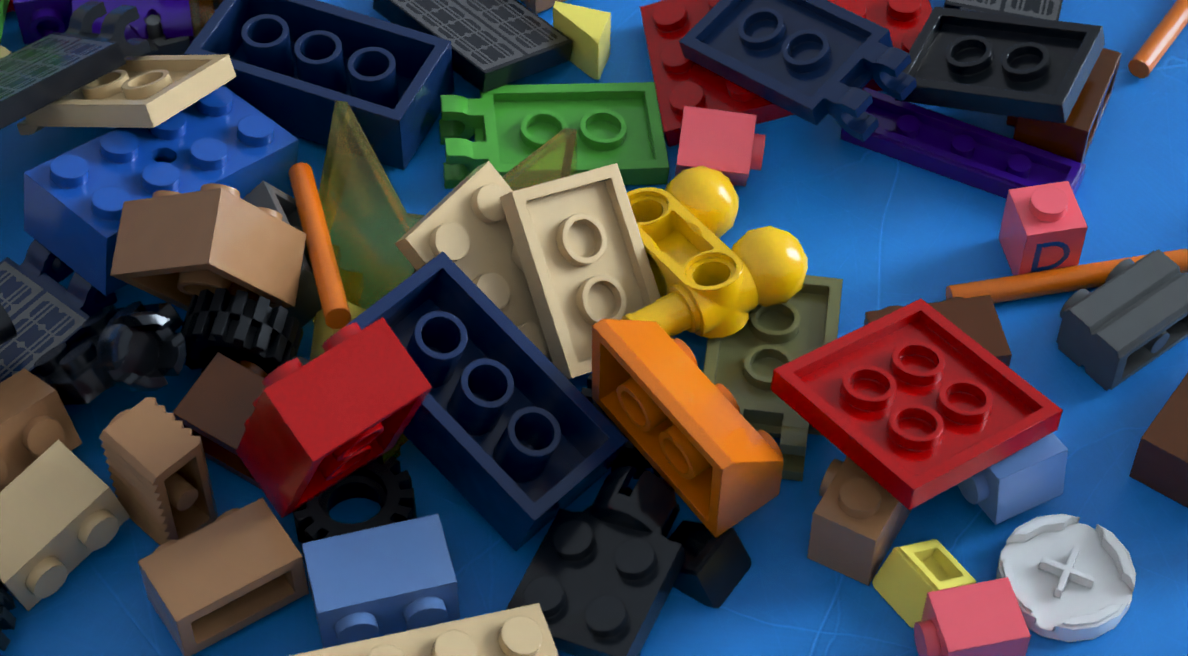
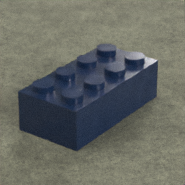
(309, 53)
(497, 408)

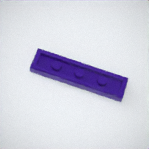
(961, 149)

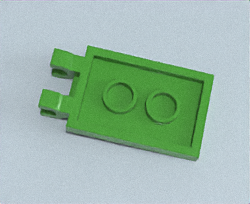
(512, 121)

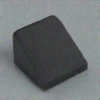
(711, 564)

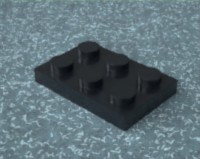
(1002, 63)

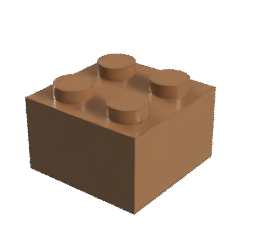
(208, 242)

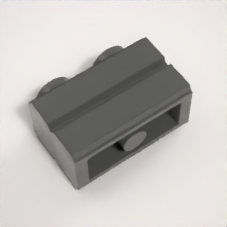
(1126, 319)

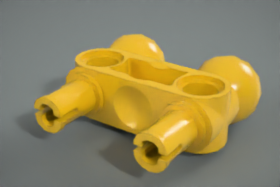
(697, 274)

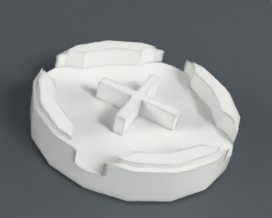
(1068, 577)

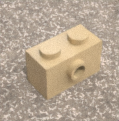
(53, 522)

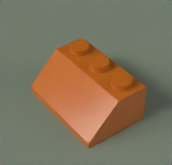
(683, 422)

